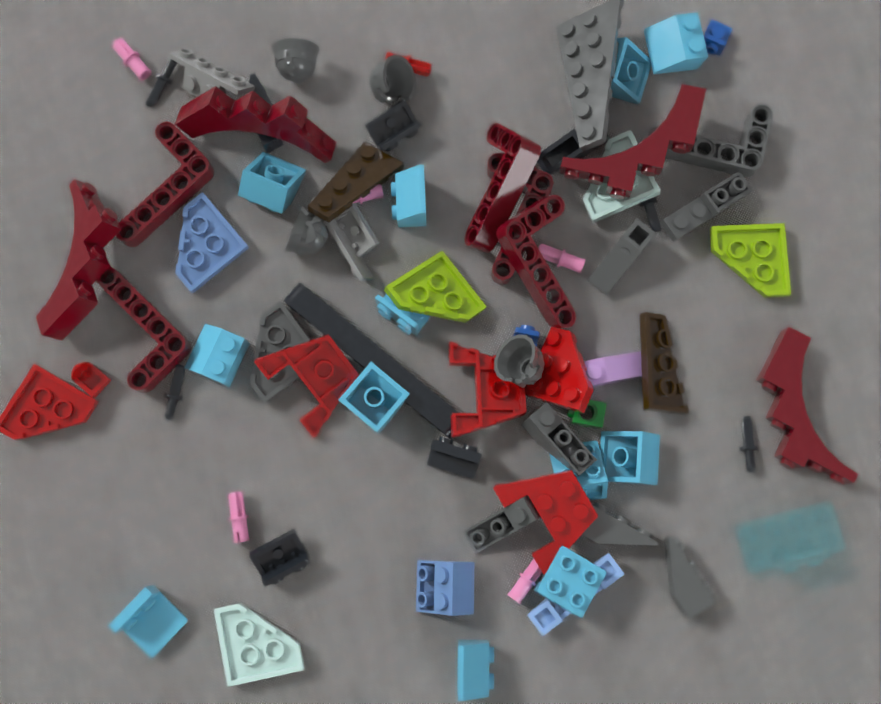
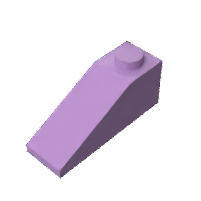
(614, 368)

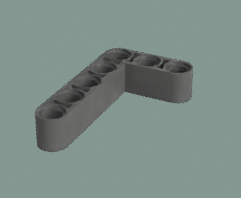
(736, 153)

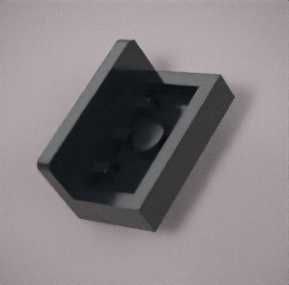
(392, 126)
(453, 458)
(280, 557)

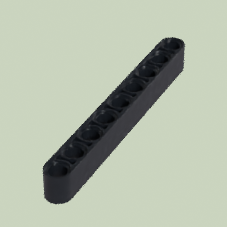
(364, 351)

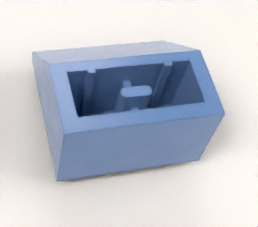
(445, 587)

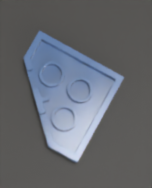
(205, 243)

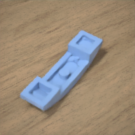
(549, 615)

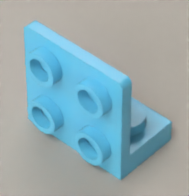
(408, 321)
(593, 478)
(571, 582)
(149, 620)

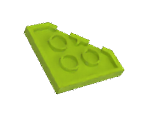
(755, 255)
(436, 291)

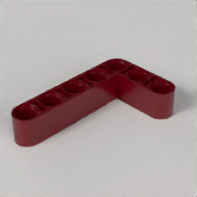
(505, 187)
(168, 188)
(532, 195)
(535, 260)
(148, 323)

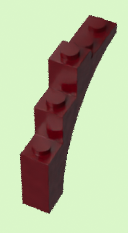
(251, 113)
(648, 156)
(85, 264)
(788, 412)

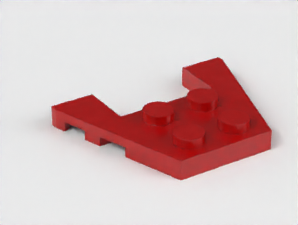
(321, 369)
(495, 398)
(560, 505)

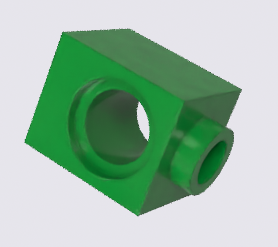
(596, 421)

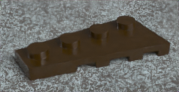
(354, 180)
(659, 375)

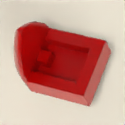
(89, 378)

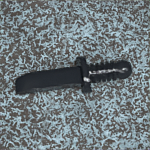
(160, 84)
(651, 214)
(173, 395)
(748, 444)

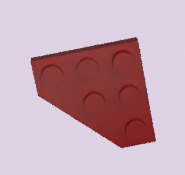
(564, 373)
(44, 405)

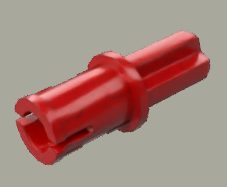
(419, 67)

